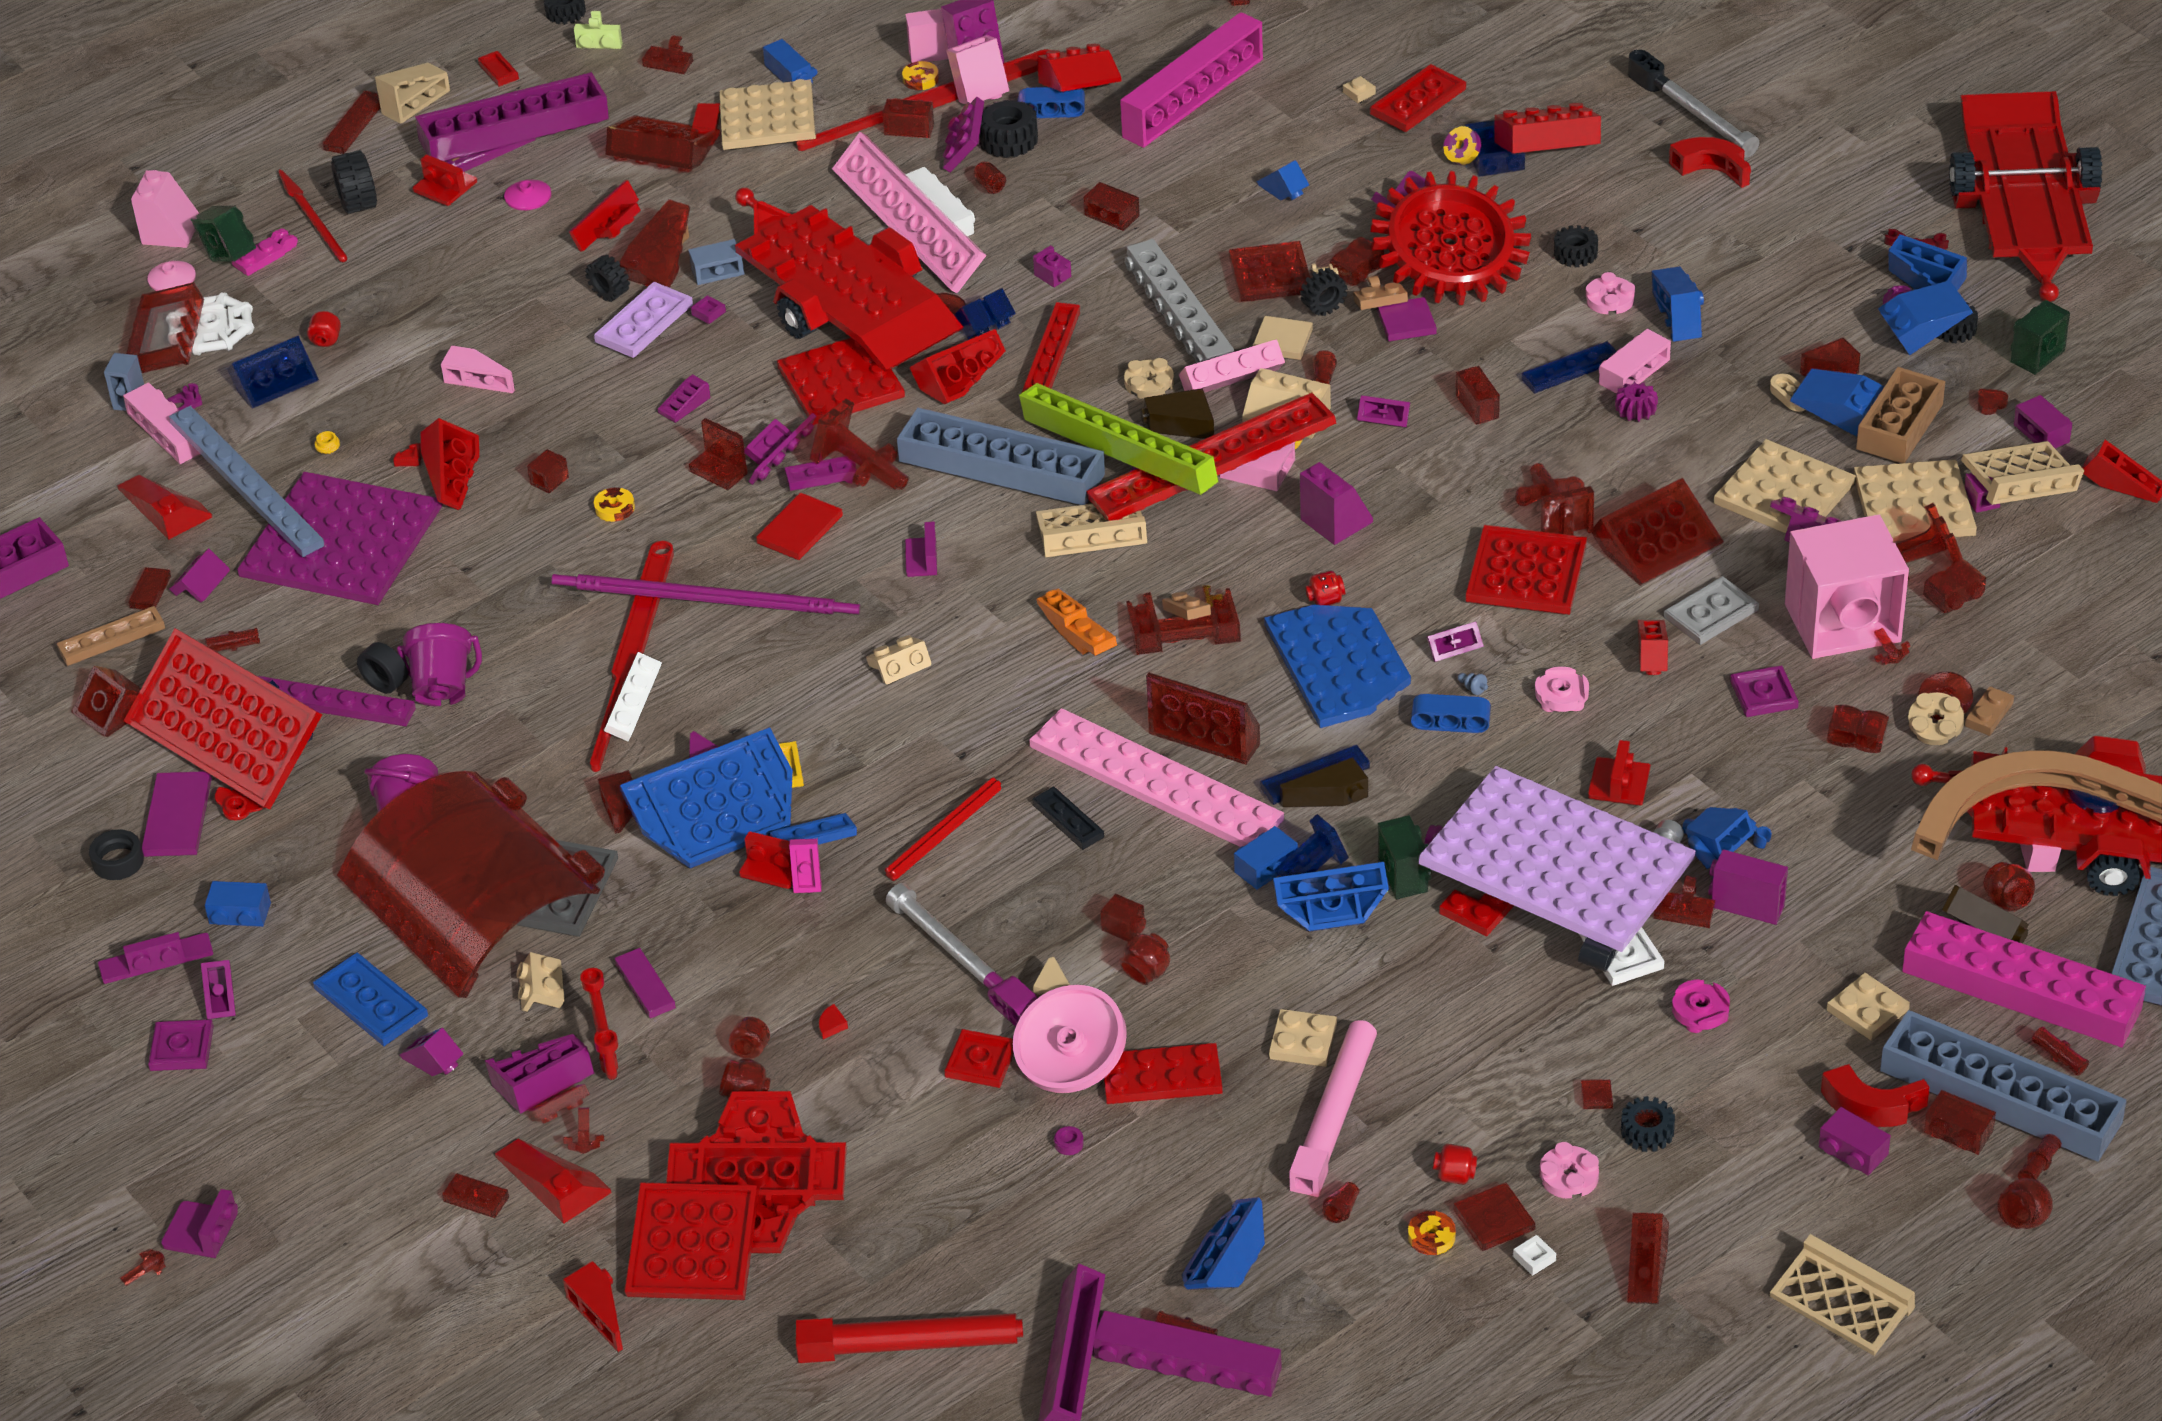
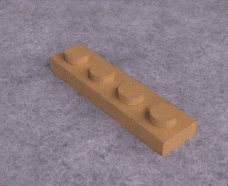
(110, 635)

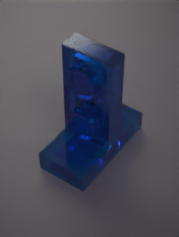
(1314, 851)

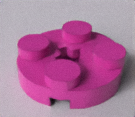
(1696, 1017)

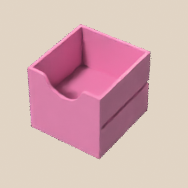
(1845, 585)

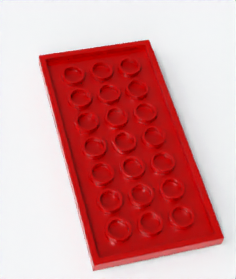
(223, 718)

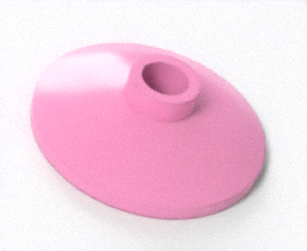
(170, 275)

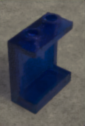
(1492, 157)

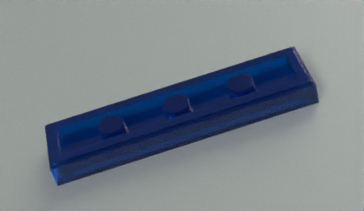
(1567, 367)
(1271, 785)

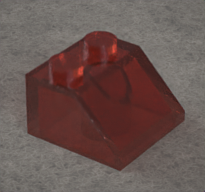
(105, 700)

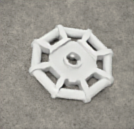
(222, 324)

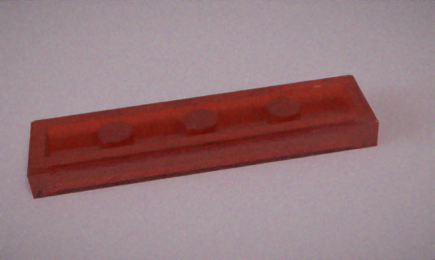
(352, 123)

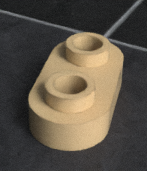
(1783, 388)

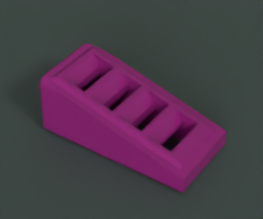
(693, 387)

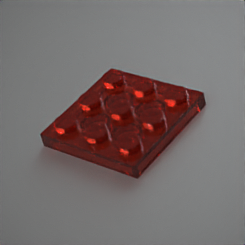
(1269, 270)

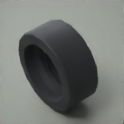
(382, 667)
(119, 868)

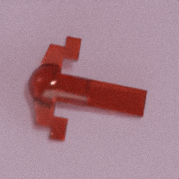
(1894, 655)
(584, 1144)
(152, 1260)

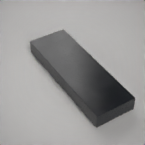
(1068, 818)

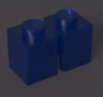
(986, 314)

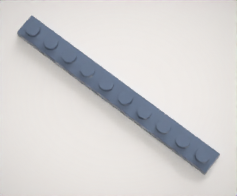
(246, 481)

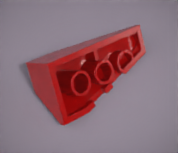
(958, 368)

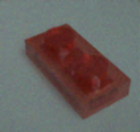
(548, 1110)
(475, 1195)

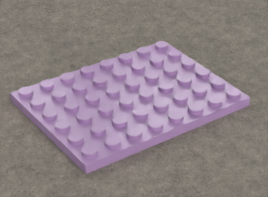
(1557, 858)

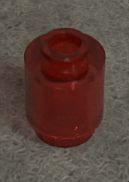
(989, 177)

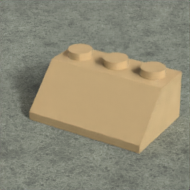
(1275, 389)

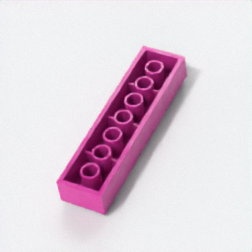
(1191, 79)
(2024, 979)

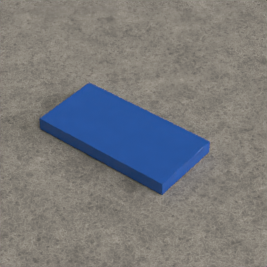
(370, 999)

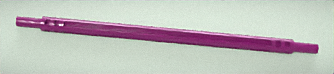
(705, 594)

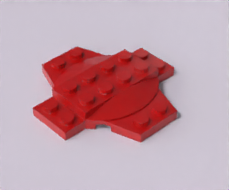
(764, 1147)

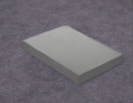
(1711, 610)

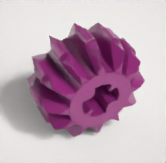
(1636, 401)

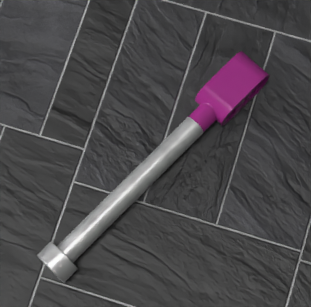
(1006, 995)

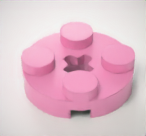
(1610, 294)
(1553, 699)
(1565, 1157)

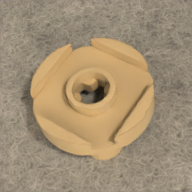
(1138, 373)
(1929, 705)

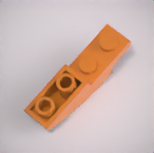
(1073, 623)

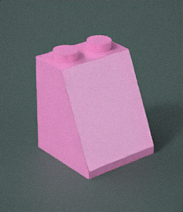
(163, 211)

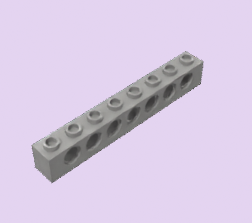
(1176, 302)

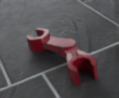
(1939, 240)

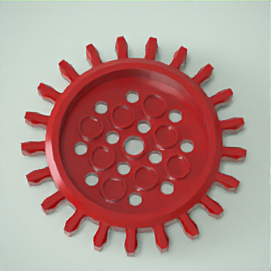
(1445, 269)

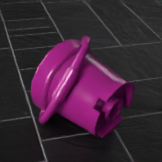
(439, 661)
(396, 775)

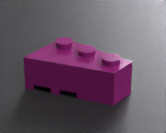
(540, 1073)

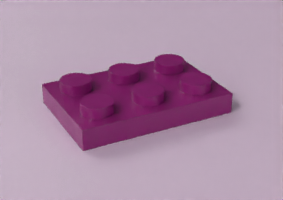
(963, 134)

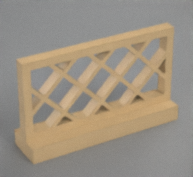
(2023, 483)
(1086, 536)
(1851, 1272)

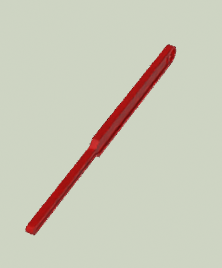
(938, 95)
(634, 638)

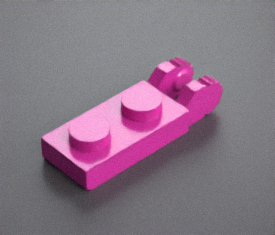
(266, 252)

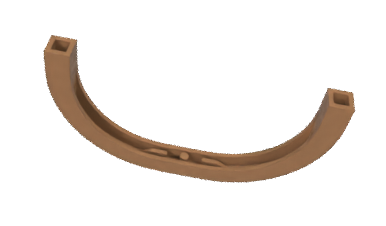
(2032, 769)

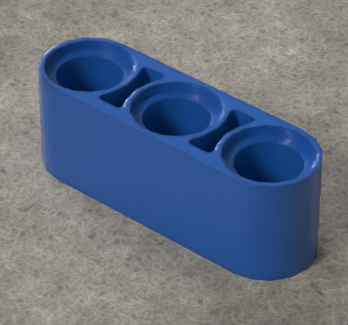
(1054, 103)
(1451, 713)

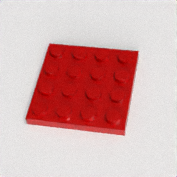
(838, 372)
(1526, 569)
(692, 1241)

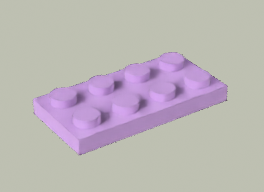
(643, 319)

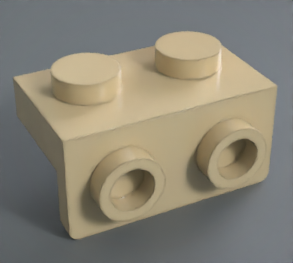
(900, 659)
(540, 981)

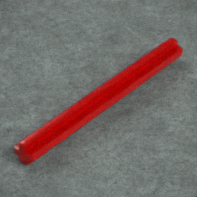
(943, 829)

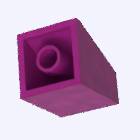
(1331, 504)

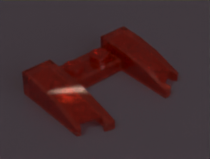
(1150, 632)

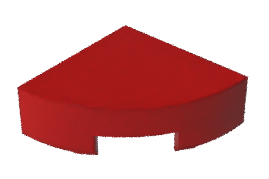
(409, 457)
(832, 1022)

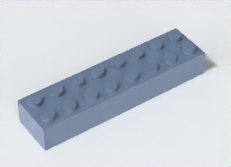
(1000, 456)
(2004, 1082)

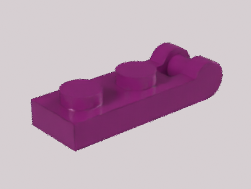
(824, 473)

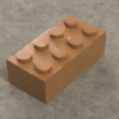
(1900, 415)

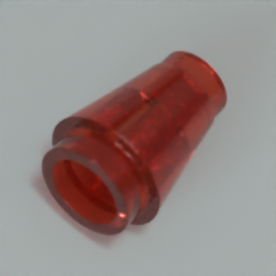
(1324, 366)
(1340, 1203)

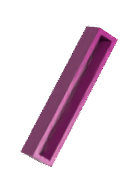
(1072, 1345)
(1187, 1353)

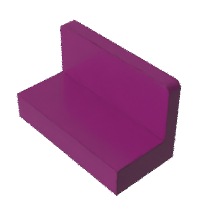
(922, 553)
(201, 576)

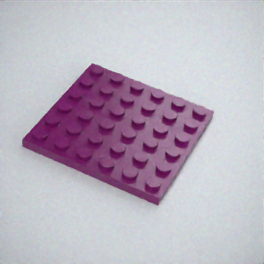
(364, 533)

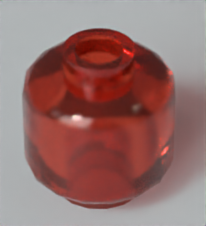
(749, 1037)

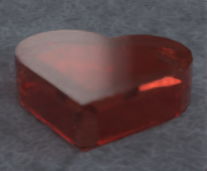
(1991, 400)

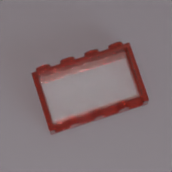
(166, 327)

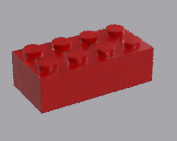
(1547, 128)

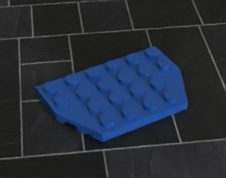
(1338, 660)
(714, 799)

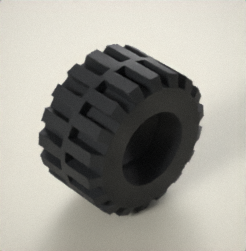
(1008, 128)
(354, 181)

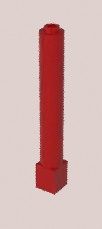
(821, 1339)

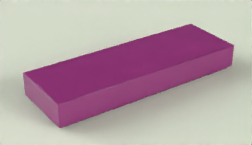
(645, 983)

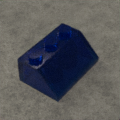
(273, 372)

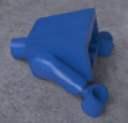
(1720, 830)

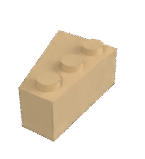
(410, 90)

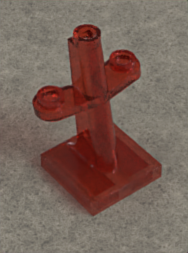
(833, 435)
(1564, 501)
(1932, 541)

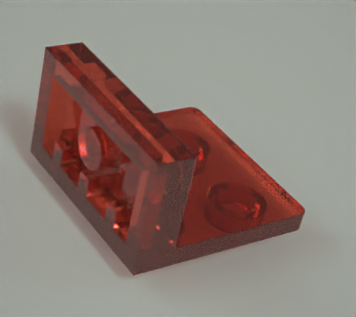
(723, 457)

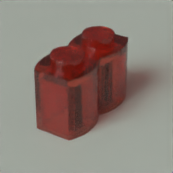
(1357, 261)
(1954, 586)
(1857, 728)

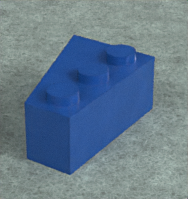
(1925, 264)
(1680, 301)

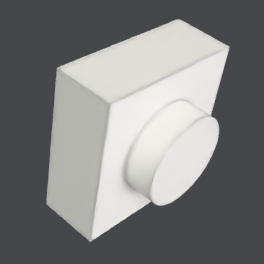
(1534, 1255)

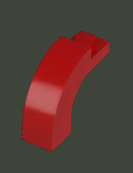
(1710, 153)
(1877, 1106)

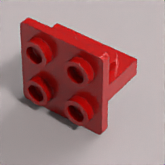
(442, 181)
(1619, 778)
(767, 860)

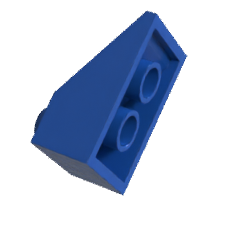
(1924, 314)
(1837, 397)

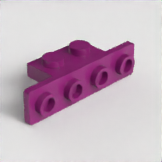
(772, 445)
(1800, 516)
(155, 955)

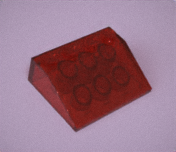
(659, 142)
(1657, 532)
(1201, 719)

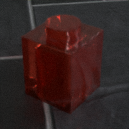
(548, 471)
(1122, 917)

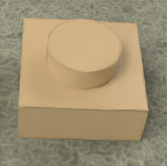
(1359, 89)

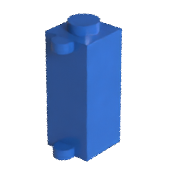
(786, 62)

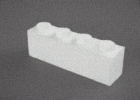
(943, 199)

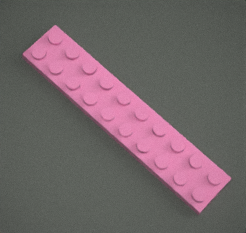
(909, 212)
(1155, 779)

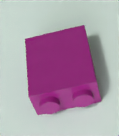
(1748, 886)

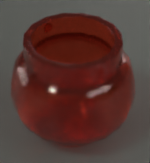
(2009, 886)
(1145, 958)
(743, 1076)
(2025, 1204)

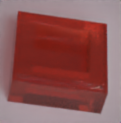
(1596, 1094)

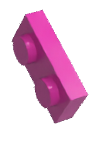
(805, 865)

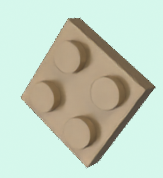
(1868, 1006)
(1303, 1037)

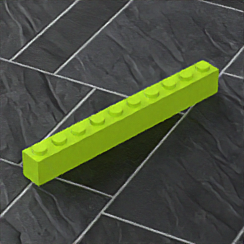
(1119, 438)

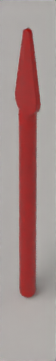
(296, 192)

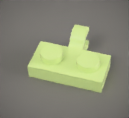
(597, 35)

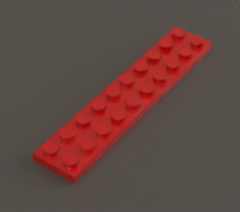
(1229, 449)

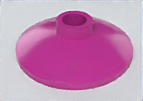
(527, 194)

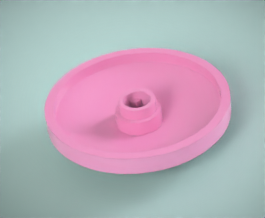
(1069, 1038)

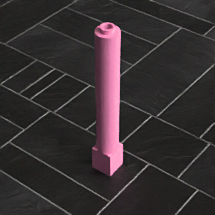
(1312, 1158)

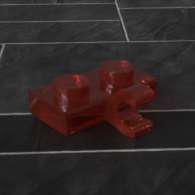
(668, 59)
(1686, 907)

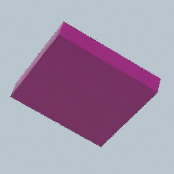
(1407, 319)
(1764, 691)
(181, 1045)

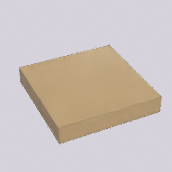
(1290, 334)

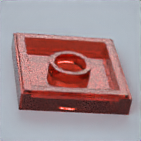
(1494, 1216)

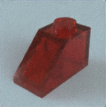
(1833, 356)
(613, 799)

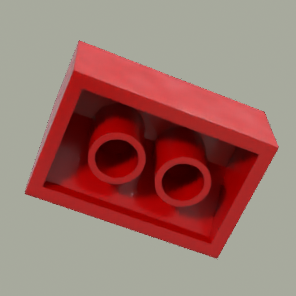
(1077, 68)

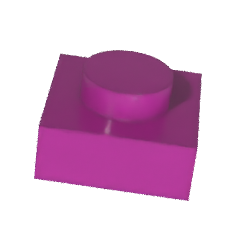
(708, 309)

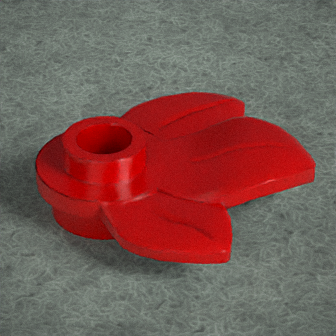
(235, 804)

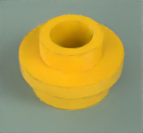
(327, 442)

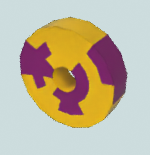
(1454, 141)

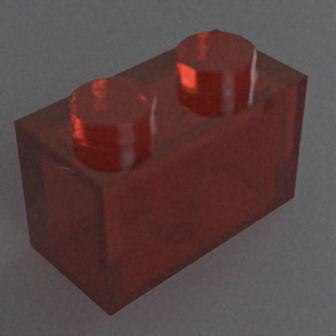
(908, 118)
(1111, 206)
(1477, 395)
(1959, 1122)

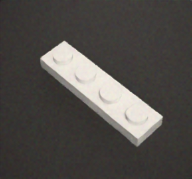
(633, 696)

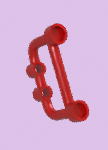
(604, 1039)

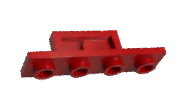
(608, 217)

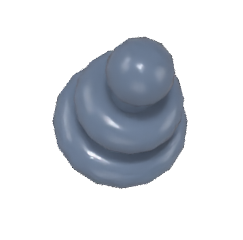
(1474, 682)

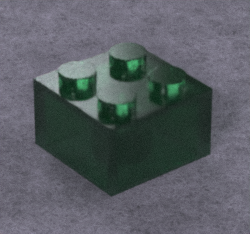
(224, 233)
(2040, 337)
(1400, 850)

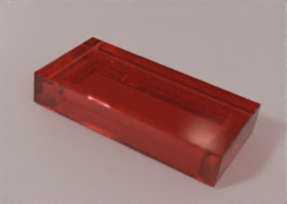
(149, 588)

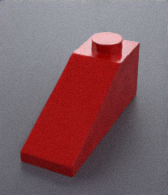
(2120, 473)
(1653, 646)
(592, 1296)

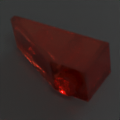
(1647, 1257)

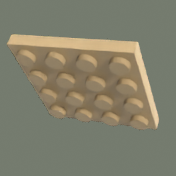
(767, 114)
(1779, 473)
(1904, 490)

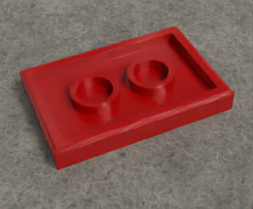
(799, 526)

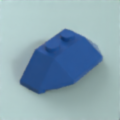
(1332, 896)
(1228, 1248)

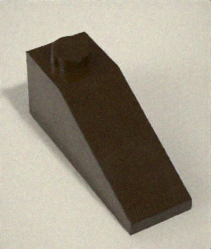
(1327, 787)

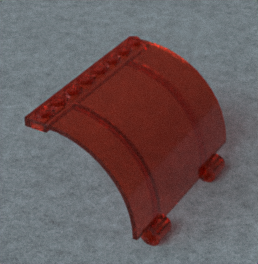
(459, 869)

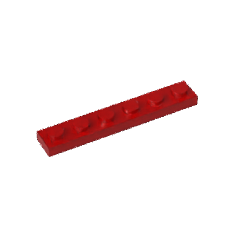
(1053, 345)

